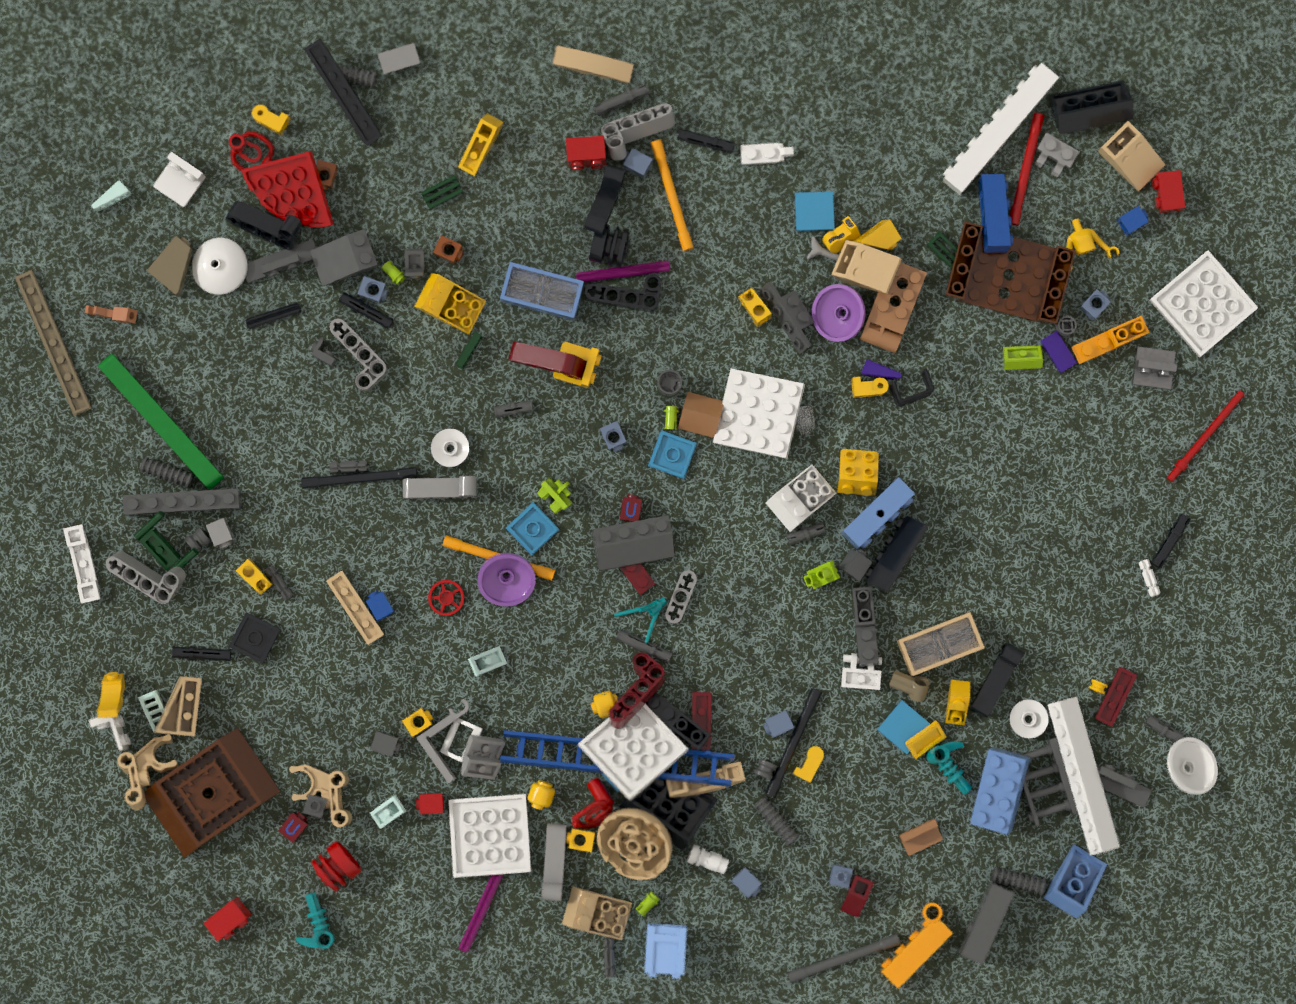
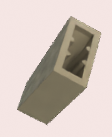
(172, 265)

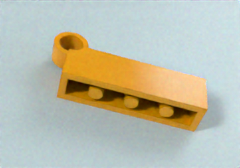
(918, 949)

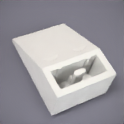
(800, 498)

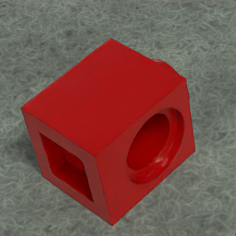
(430, 803)

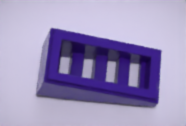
(876, 370)

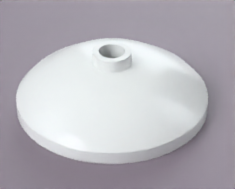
(230, 270)
(1199, 764)

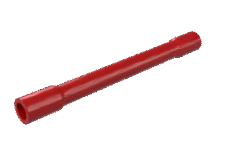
(1035, 129)

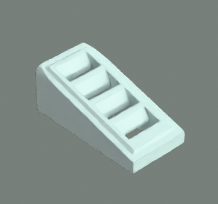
(111, 196)
(154, 694)

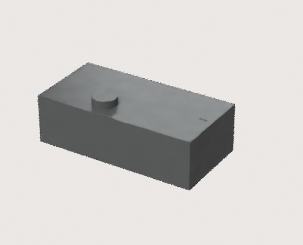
(985, 923)

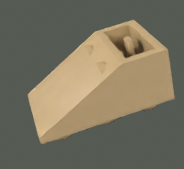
(1132, 156)
(866, 267)
(596, 913)

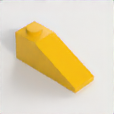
(480, 143)

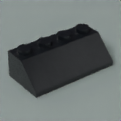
(1091, 107)
(896, 554)

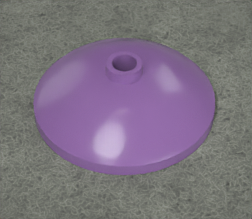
(828, 312)
(507, 589)

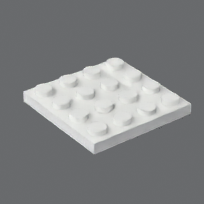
(1203, 303)
(759, 413)
(635, 753)
(489, 835)

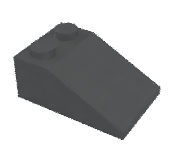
(344, 258)

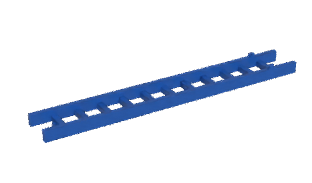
(591, 768)

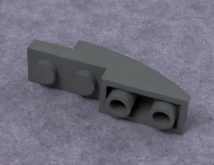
(865, 626)

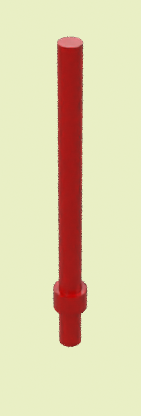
(1182, 464)

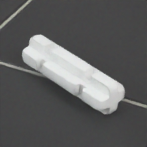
(1149, 577)

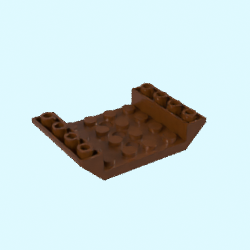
(1037, 283)

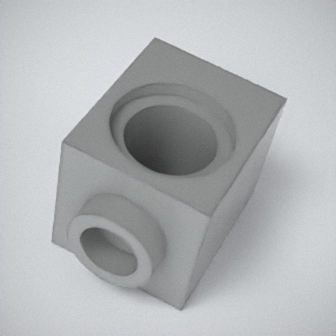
(220, 533)

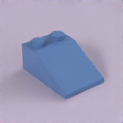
(1075, 882)

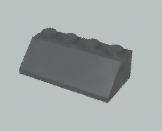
(633, 543)

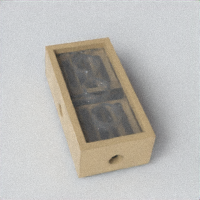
(940, 644)

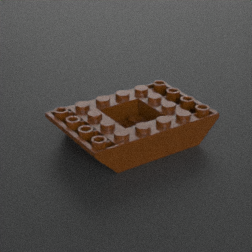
(238, 787)

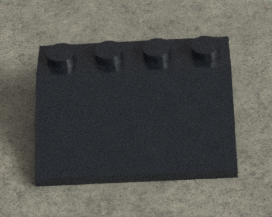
(678, 814)

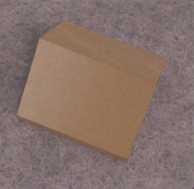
(700, 415)

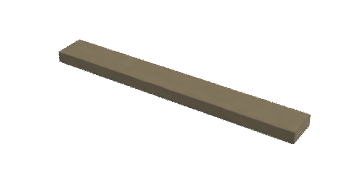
(53, 342)

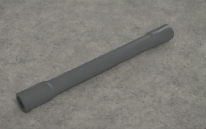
(882, 944)

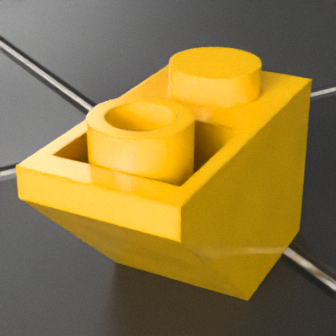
(958, 702)

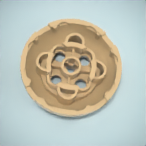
(625, 834)

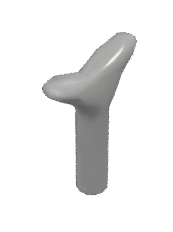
(817, 249)

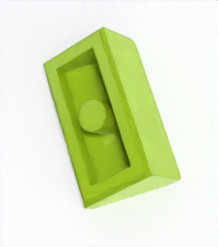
(1022, 357)

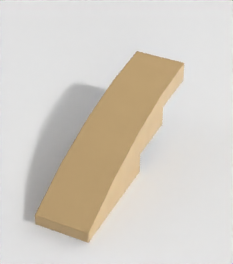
(592, 64)

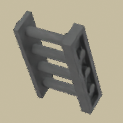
(1063, 785)

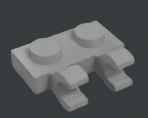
(1057, 151)

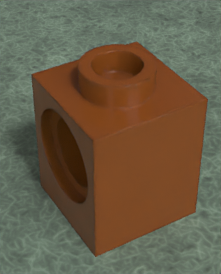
(332, 169)
(442, 244)

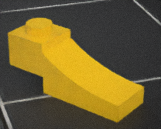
(111, 695)

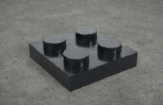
(254, 638)

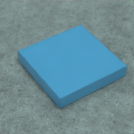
(814, 211)
(672, 454)
(532, 528)
(902, 725)

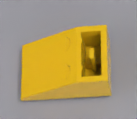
(450, 303)

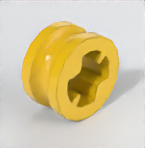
(1098, 686)

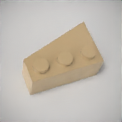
(181, 709)

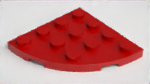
(291, 188)

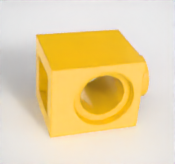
(409, 722)
(589, 836)

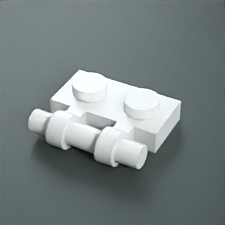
(860, 677)

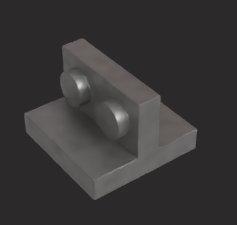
(1154, 368)

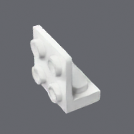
(179, 180)
(116, 723)

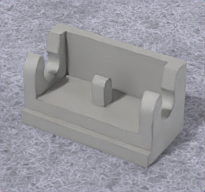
(398, 58)

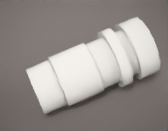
(709, 860)

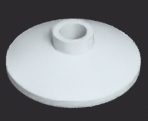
(443, 440)
(1039, 718)

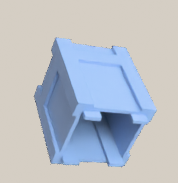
(665, 949)

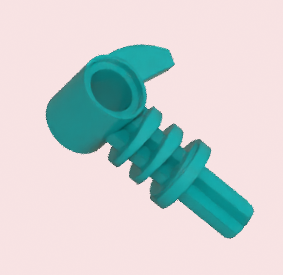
(946, 765)
(316, 914)

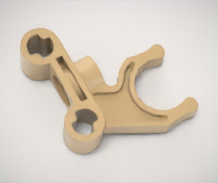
(139, 767)
(329, 790)

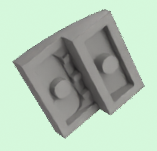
(482, 757)

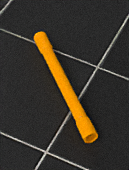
(683, 234)
(459, 545)

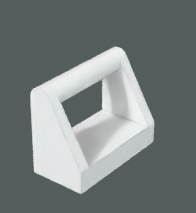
(450, 736)

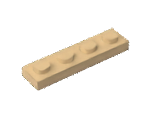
(355, 607)

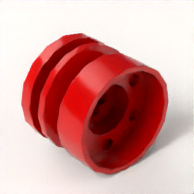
(336, 866)

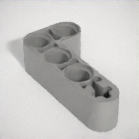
(635, 127)
(356, 351)
(440, 488)
(119, 560)
(554, 862)

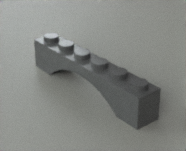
(182, 501)

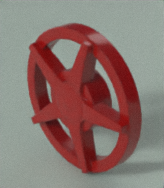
(446, 598)

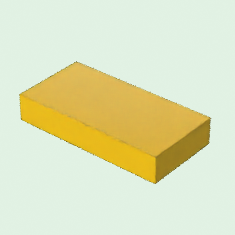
(925, 739)

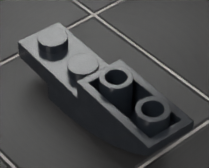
(678, 721)

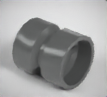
(669, 383)

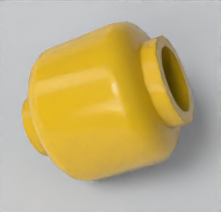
(603, 703)
(541, 794)

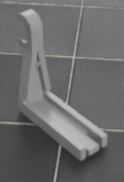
(432, 751)

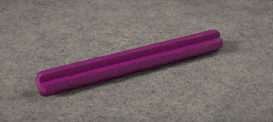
(625, 271)
(480, 912)

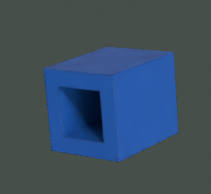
(1133, 220)
(379, 605)

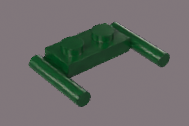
(160, 547)

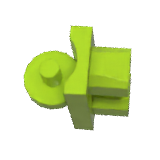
(558, 492)
(821, 575)

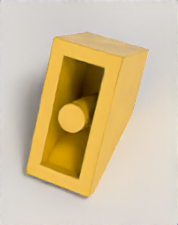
(880, 236)

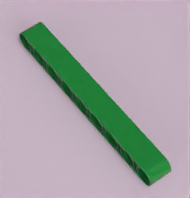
(160, 421)

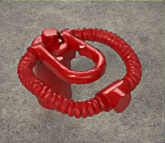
(238, 143)
(602, 800)

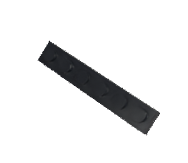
(343, 92)

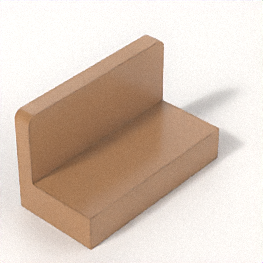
(921, 837)

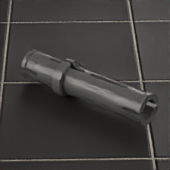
(621, 99)
(652, 650)

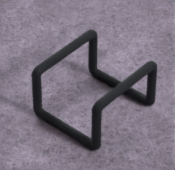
(897, 397)

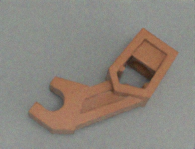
(118, 314)

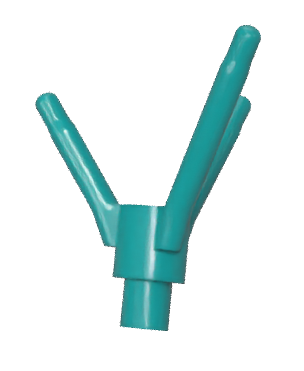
(653, 609)

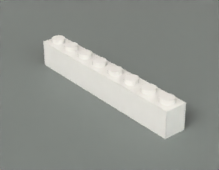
(1000, 129)
(1083, 776)

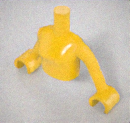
(1083, 240)

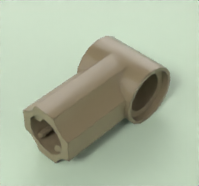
(915, 687)

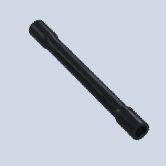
(317, 481)
(776, 780)

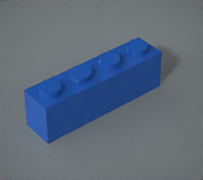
(994, 213)

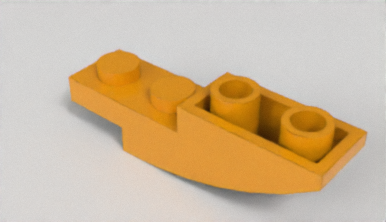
(1110, 340)

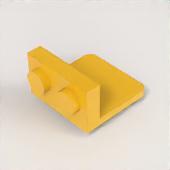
(590, 355)
(858, 472)

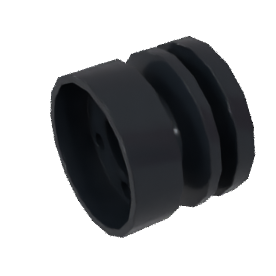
(610, 245)

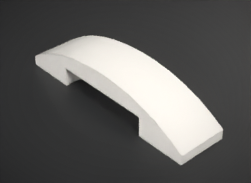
(83, 563)

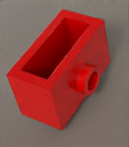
(1169, 192)
(227, 919)

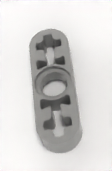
(671, 608)

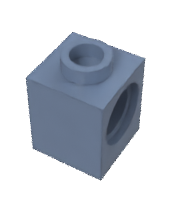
(637, 163)
(365, 286)
(1089, 310)
(613, 428)
(778, 724)
(840, 876)
(747, 883)

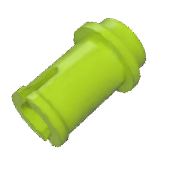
(396, 276)
(671, 417)
(645, 906)

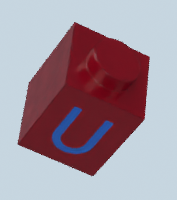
(631, 508)
(294, 826)

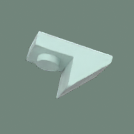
(487, 661)
(387, 811)

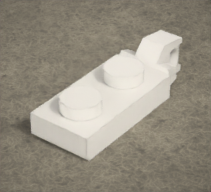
(764, 153)

